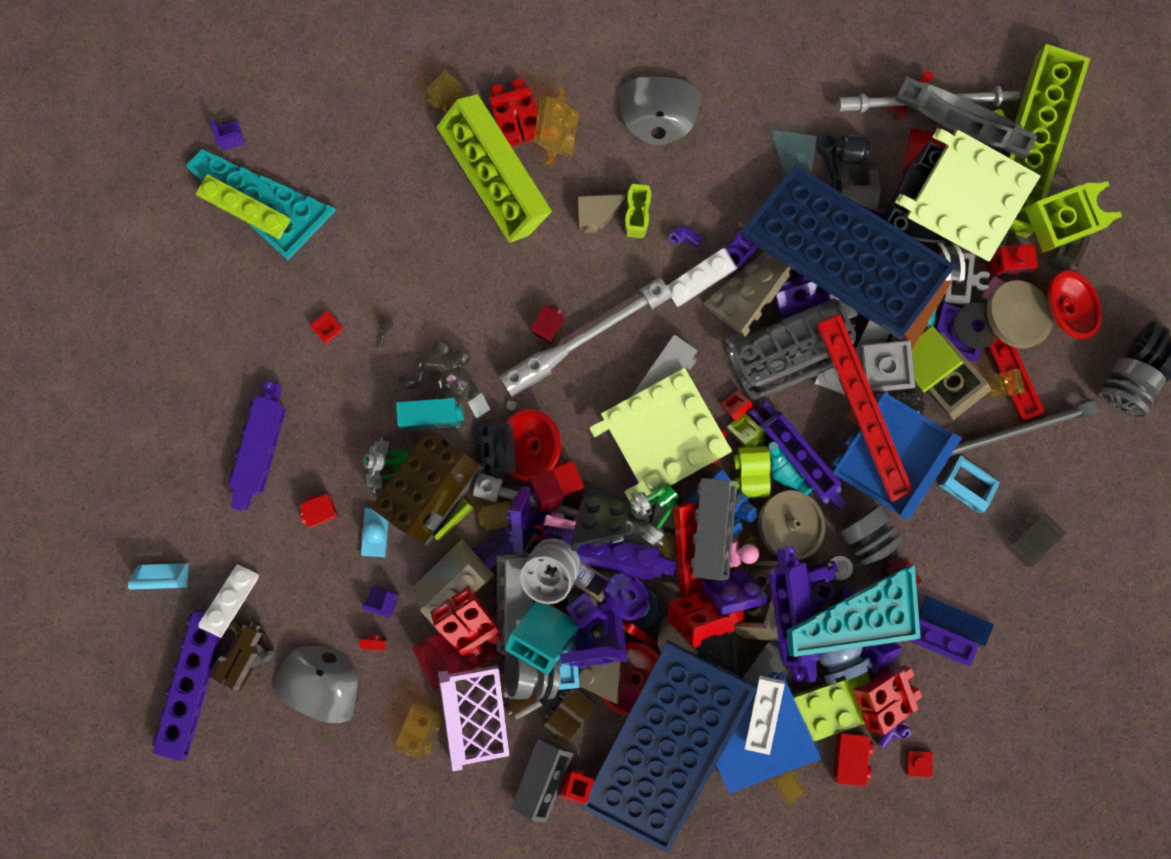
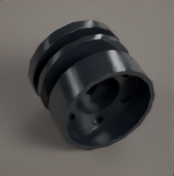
(1153, 348)

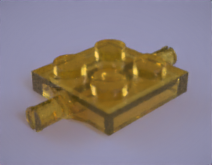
(556, 126)

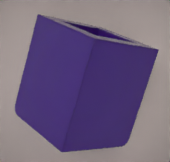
(228, 134)
(381, 601)
(585, 610)
(881, 655)

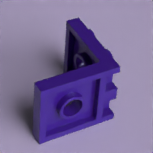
(598, 650)

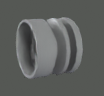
(550, 571)

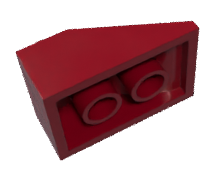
(439, 655)

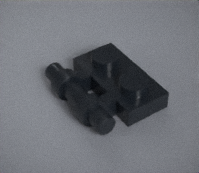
(500, 449)

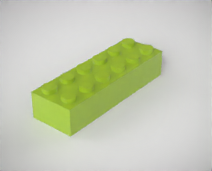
(493, 168)

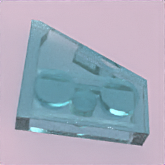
(794, 149)

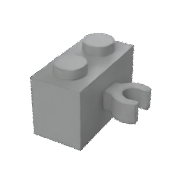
(960, 290)

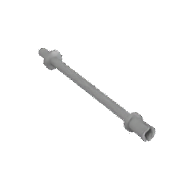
(863, 102)

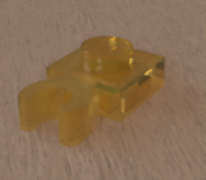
(1006, 384)

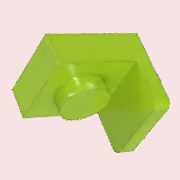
(747, 432)

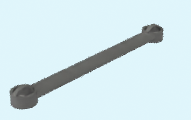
(1076, 412)

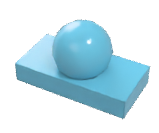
(374, 534)

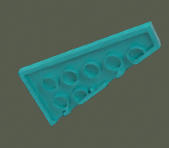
(304, 212)
(870, 617)

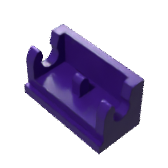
(495, 545)

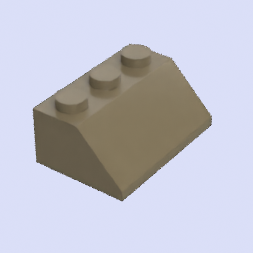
(449, 576)

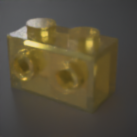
(418, 730)

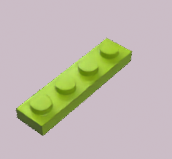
(243, 207)

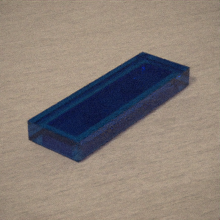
(955, 621)

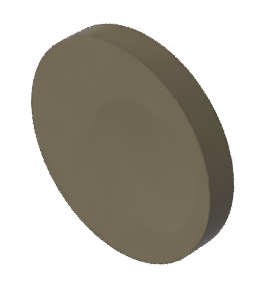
(1019, 314)
(791, 521)

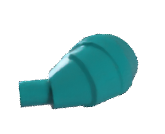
(784, 472)

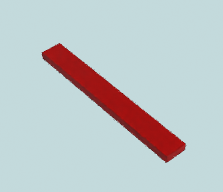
(864, 407)

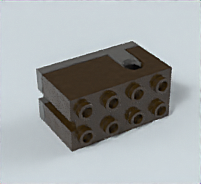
(427, 487)

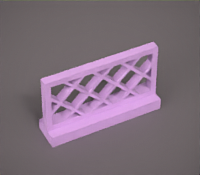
(452, 716)

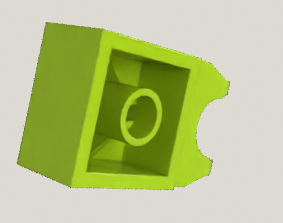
(1069, 216)

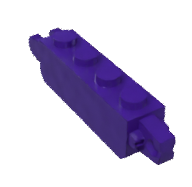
(258, 446)
(801, 456)
(619, 556)
(791, 607)

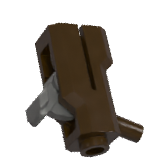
(242, 655)

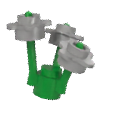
(376, 459)
(641, 509)

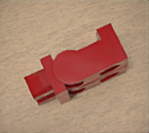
(512, 106)
(699, 618)
(466, 622)
(887, 699)

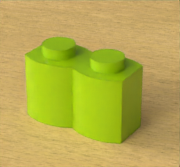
(637, 211)
(753, 471)

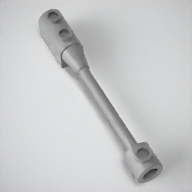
(540, 364)
(491, 488)

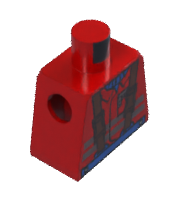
(1014, 261)

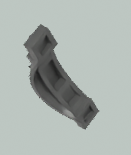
(960, 114)

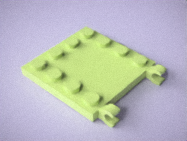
(971, 194)
(664, 433)

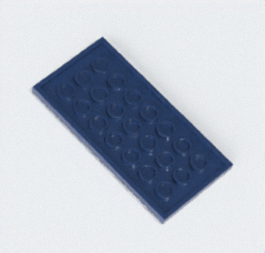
(848, 251)
(669, 746)

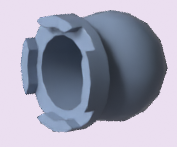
(843, 663)

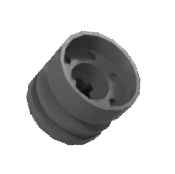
(1132, 387)
(872, 535)
(523, 680)

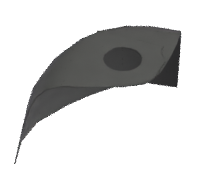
(646, 96)
(323, 697)

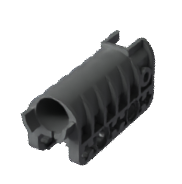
(785, 349)

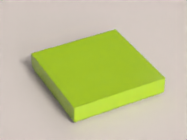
(932, 359)

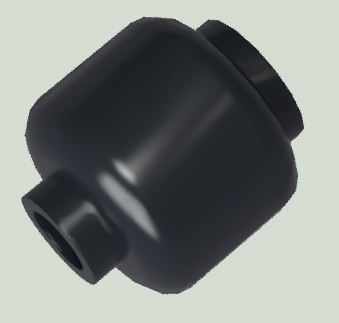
(852, 148)

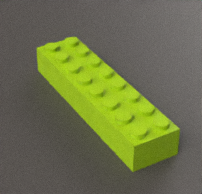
(1047, 112)

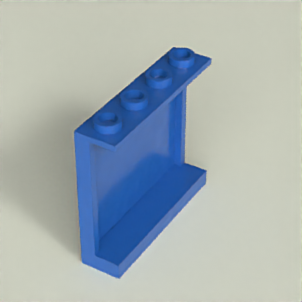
(920, 446)
(790, 746)

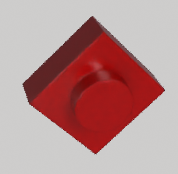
(326, 327)
(736, 405)
(373, 642)
(919, 763)

